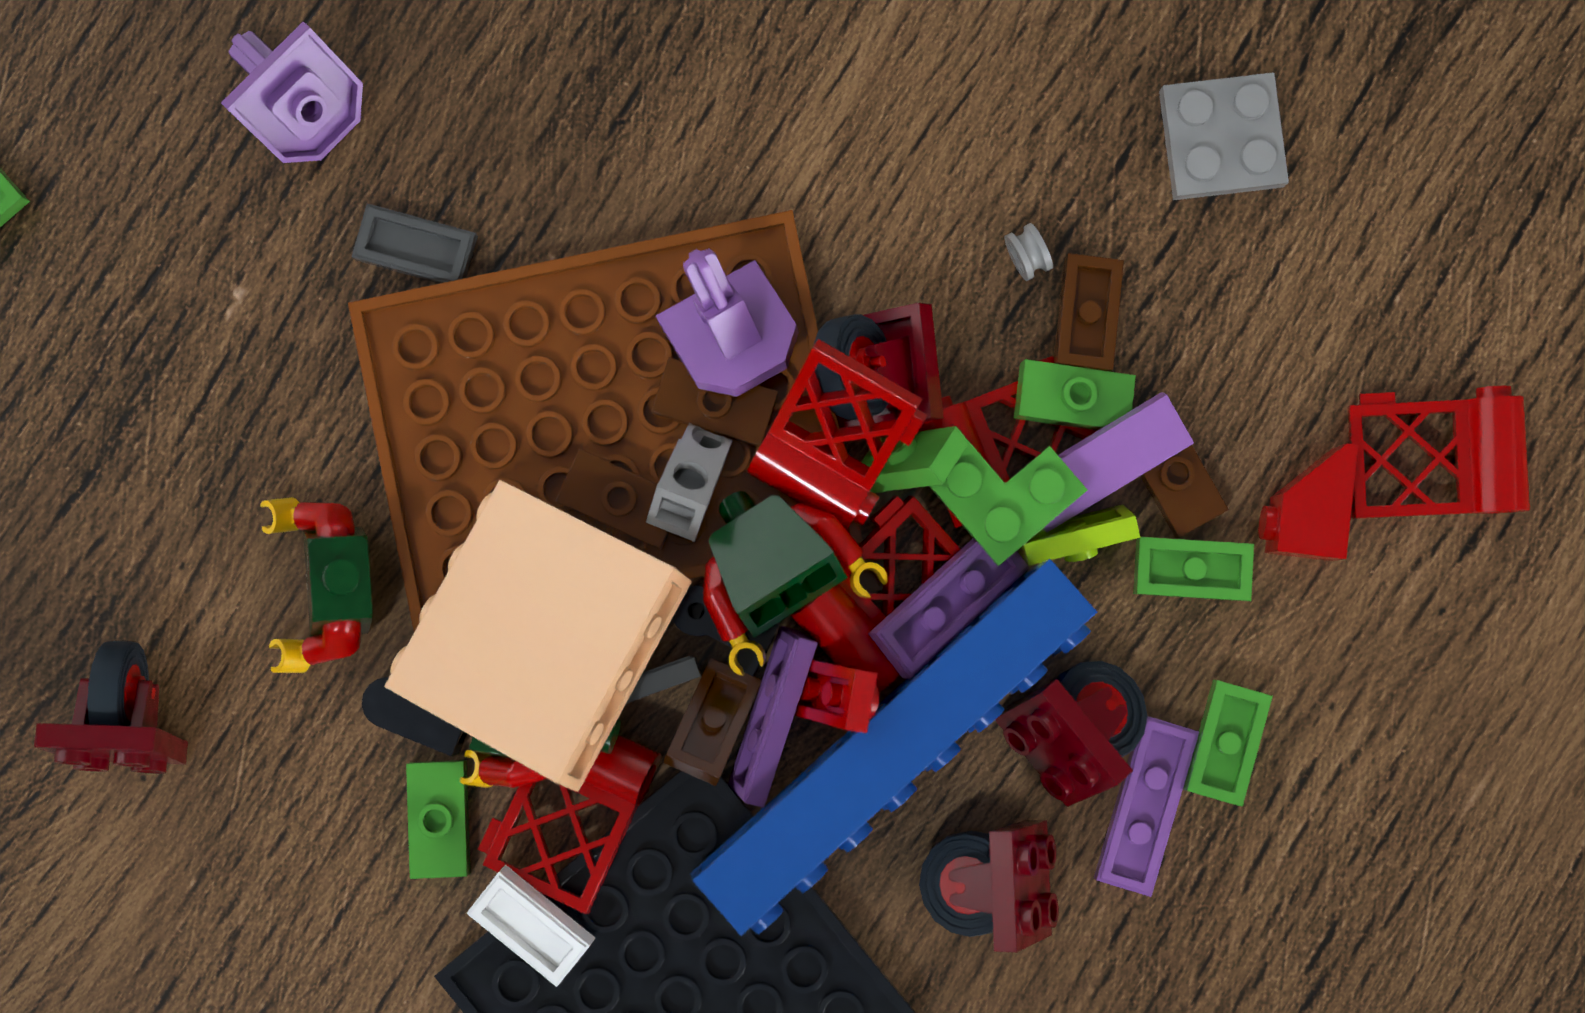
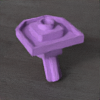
(296, 96)
(731, 328)

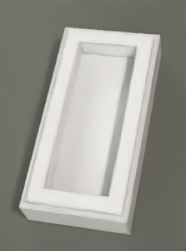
(531, 925)

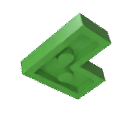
(1008, 513)

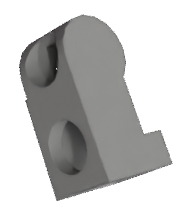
(689, 482)

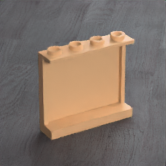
(538, 634)

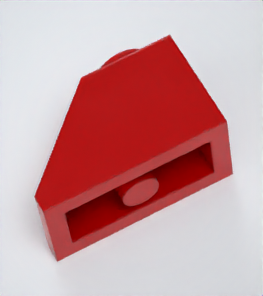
(1313, 510)

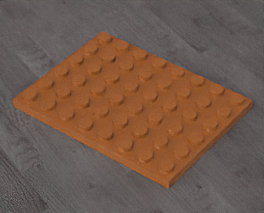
(546, 361)

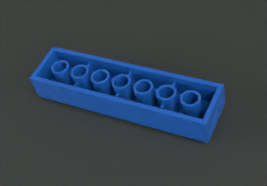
(909, 733)

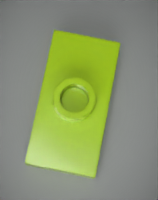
(1081, 536)

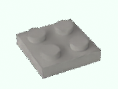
(1223, 136)

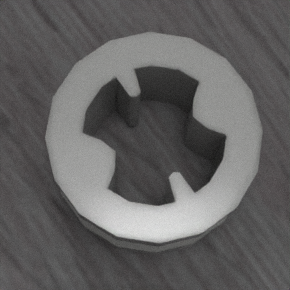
(1028, 251)

